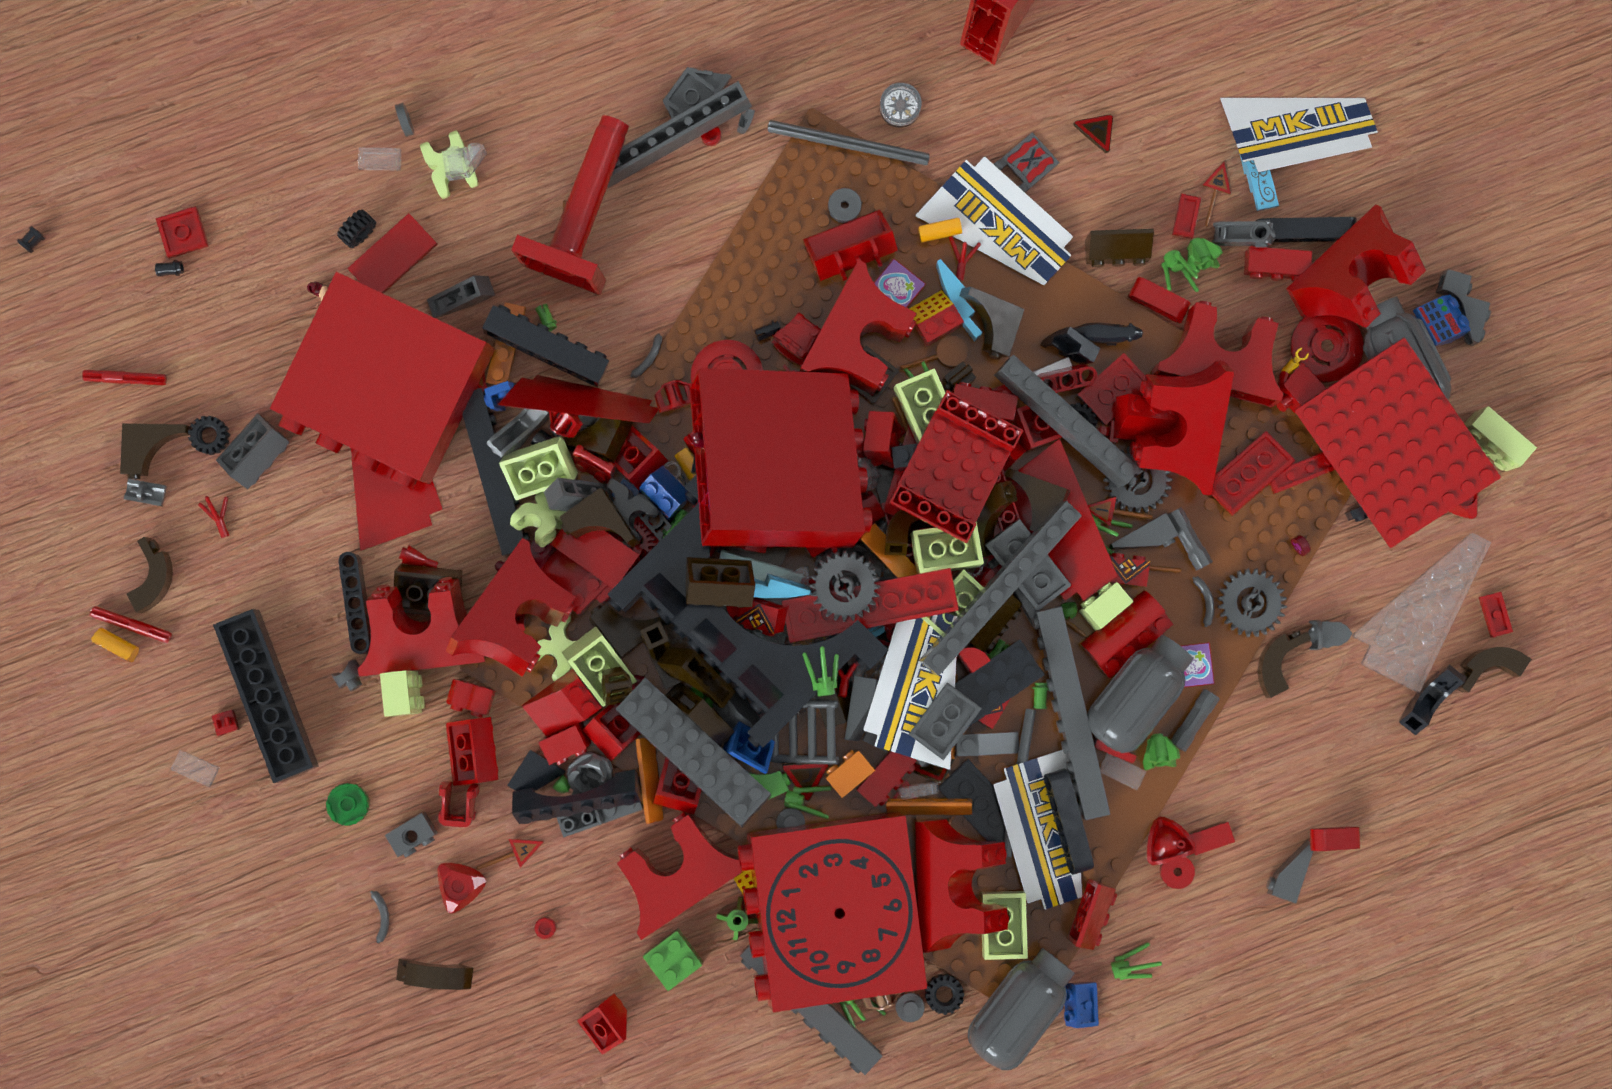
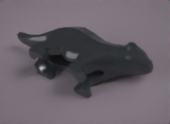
(1109, 333)

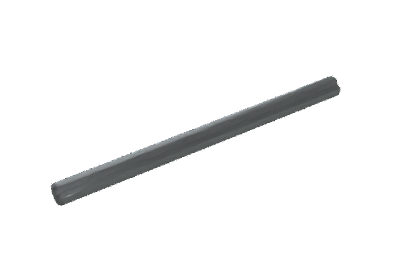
(848, 142)

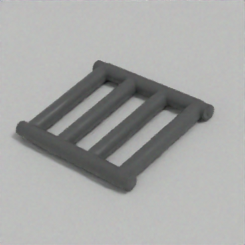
(812, 757)

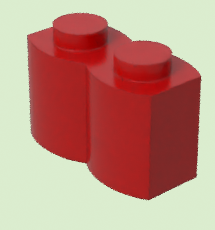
(470, 697)

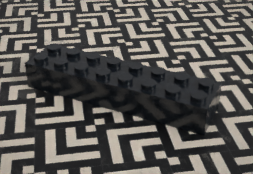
(265, 695)

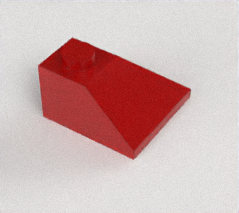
(606, 1023)

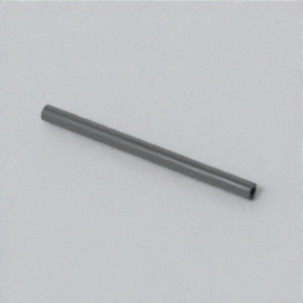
(1023, 755)

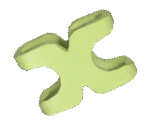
(436, 163)
(540, 517)
(556, 646)

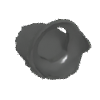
(1328, 634)

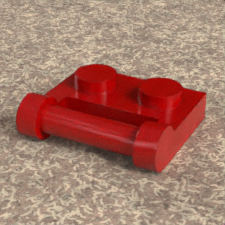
(589, 463)

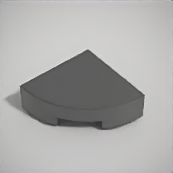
(745, 120)

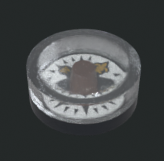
(900, 105)

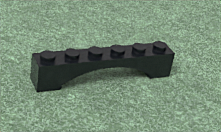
(619, 791)

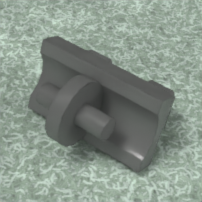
(145, 492)

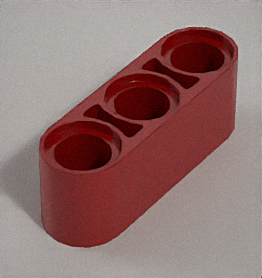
(1159, 300)
(1075, 377)
(1334, 838)

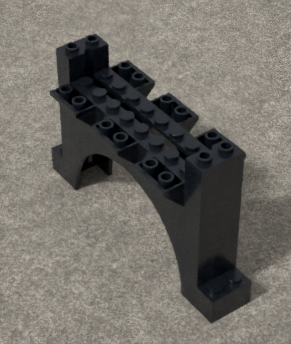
(762, 671)

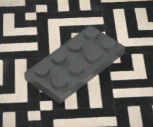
(1044, 581)

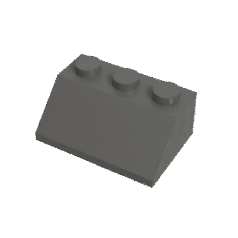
(252, 451)

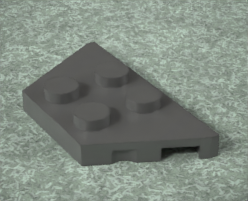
(693, 88)

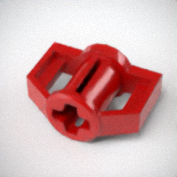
(673, 395)
(561, 423)

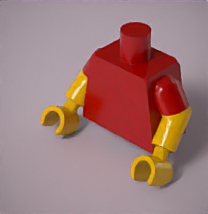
(1297, 384)

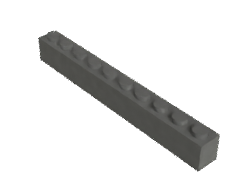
(1000, 588)
(1071, 712)

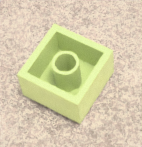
(1105, 606)

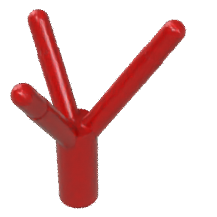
(962, 260)
(214, 515)
(845, 680)

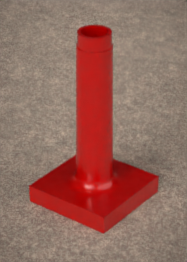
(563, 255)

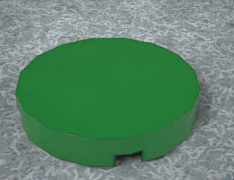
(347, 804)

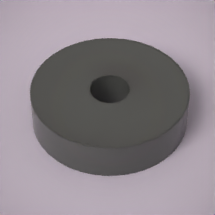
(404, 119)
(848, 196)

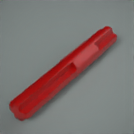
(123, 377)
(131, 624)

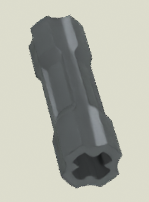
(1196, 552)
(1203, 707)

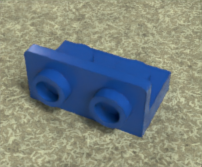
(496, 393)
(1081, 1005)

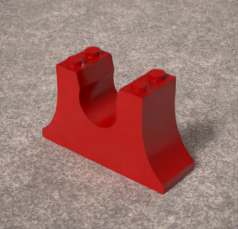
(1342, 274)
(858, 311)
(1251, 364)
(1196, 439)
(491, 622)
(412, 645)
(945, 885)
(667, 895)

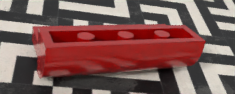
(1127, 633)

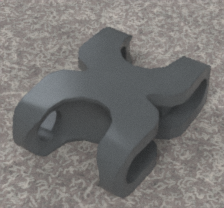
(631, 506)

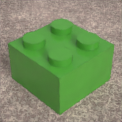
(673, 959)

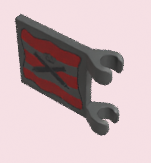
(1028, 161)

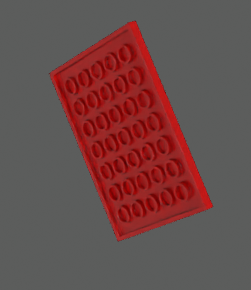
(1397, 443)

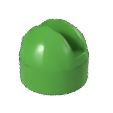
(1069, 609)
(561, 785)

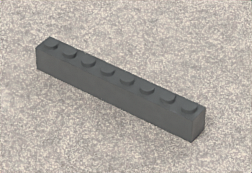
(680, 131)
(1066, 421)
(832, 1027)

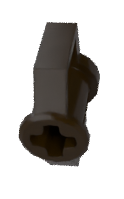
(615, 685)

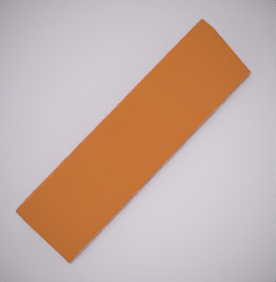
(897, 564)
(649, 779)
(930, 806)

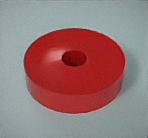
(1177, 881)

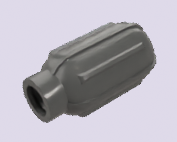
(1396, 324)
(1139, 695)
(1020, 1011)

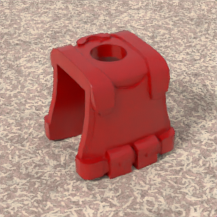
(796, 339)
(457, 820)

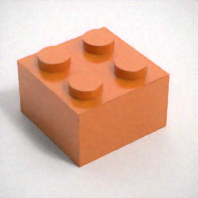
(849, 773)

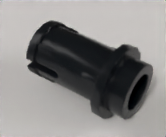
(170, 268)
(767, 330)

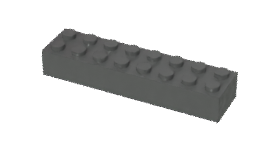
(693, 752)

